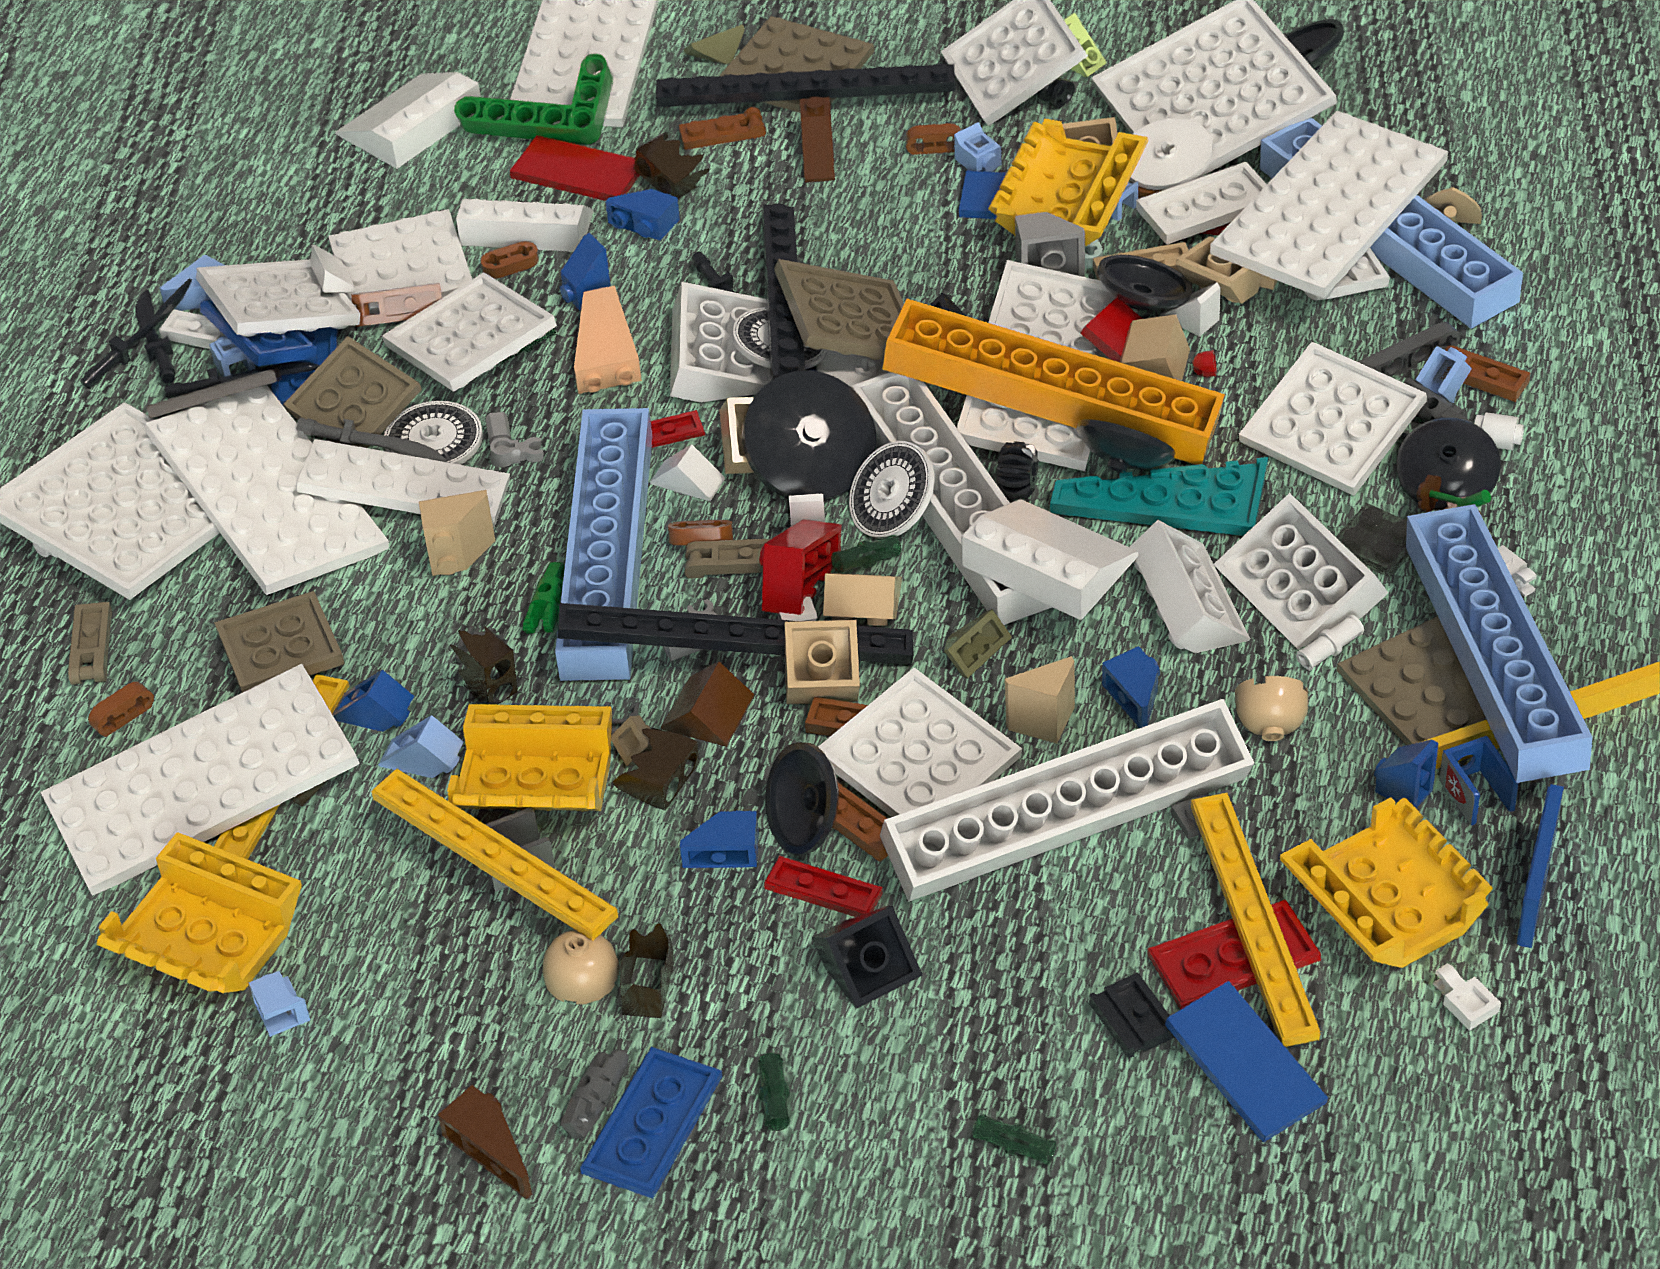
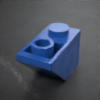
(644, 212)

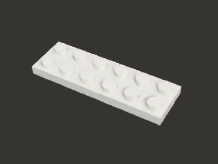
(393, 478)

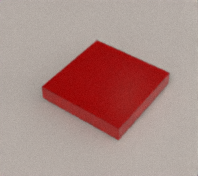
(1110, 328)

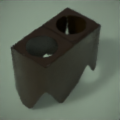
(665, 168)
(490, 653)
(658, 766)
(638, 999)

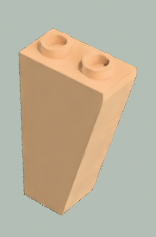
(604, 344)

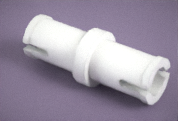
(1330, 642)

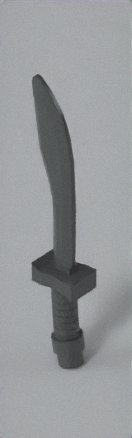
(350, 434)

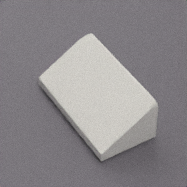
(330, 271)

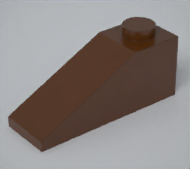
(817, 139)
(480, 1130)

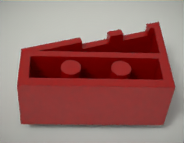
(795, 564)

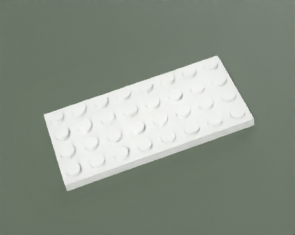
(571, 31)
(1329, 204)
(1053, 309)
(243, 470)
(199, 778)

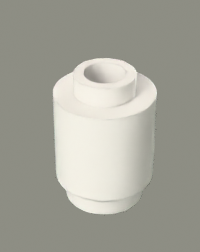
(1502, 429)

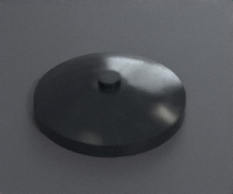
(807, 434)

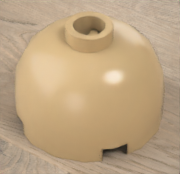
(1272, 707)
(580, 967)

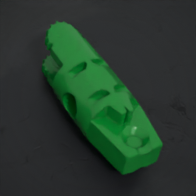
(546, 600)

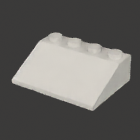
(410, 117)
(702, 347)
(1045, 556)
(1299, 574)

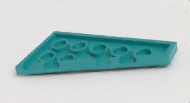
(1182, 497)

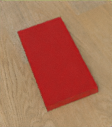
(575, 169)
(1215, 955)

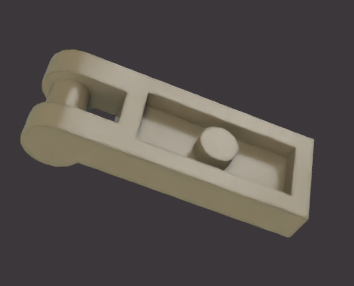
(723, 557)
(90, 642)

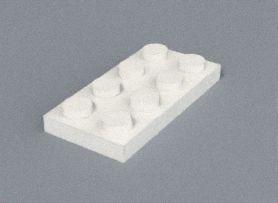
(1200, 203)

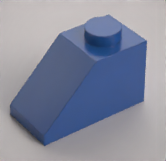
(584, 270)
(1132, 683)
(375, 703)
(1408, 772)
(723, 842)

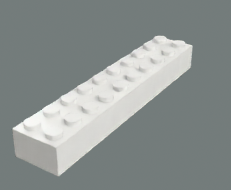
(962, 486)
(1065, 799)

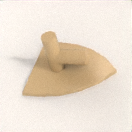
(1456, 206)

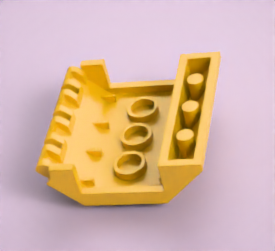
(1067, 178)
(534, 758)
(1393, 885)
(206, 917)

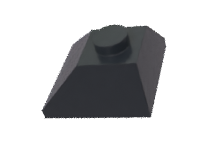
(867, 955)

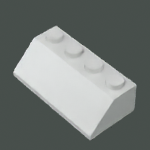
(508, 222)
(1187, 590)

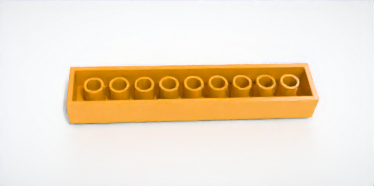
(1049, 378)

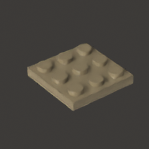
(354, 387)
(278, 639)

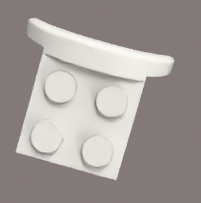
(1363, 276)

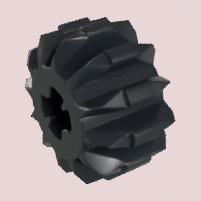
(1017, 470)

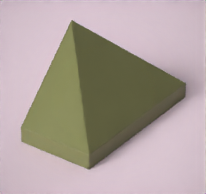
(718, 47)
(976, 642)

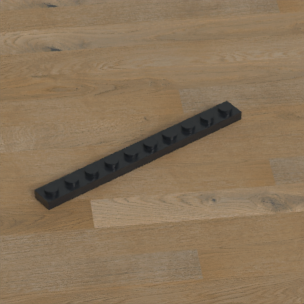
(804, 85)
(779, 242)
(713, 632)

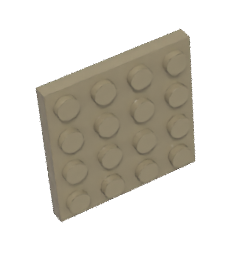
(798, 48)
(840, 308)
(1415, 683)

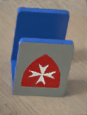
(1489, 763)

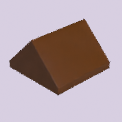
(709, 706)

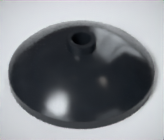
(1317, 40)
(1144, 282)
(1124, 446)
(1467, 472)
(801, 798)

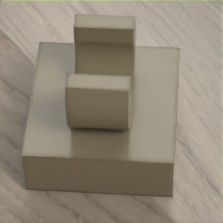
(630, 739)

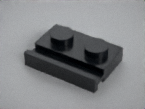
(1132, 1014)

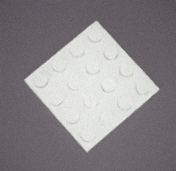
(1013, 56)
(403, 255)
(275, 298)
(469, 331)
(1333, 418)
(917, 747)

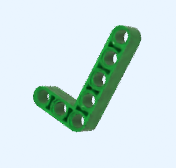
(544, 115)

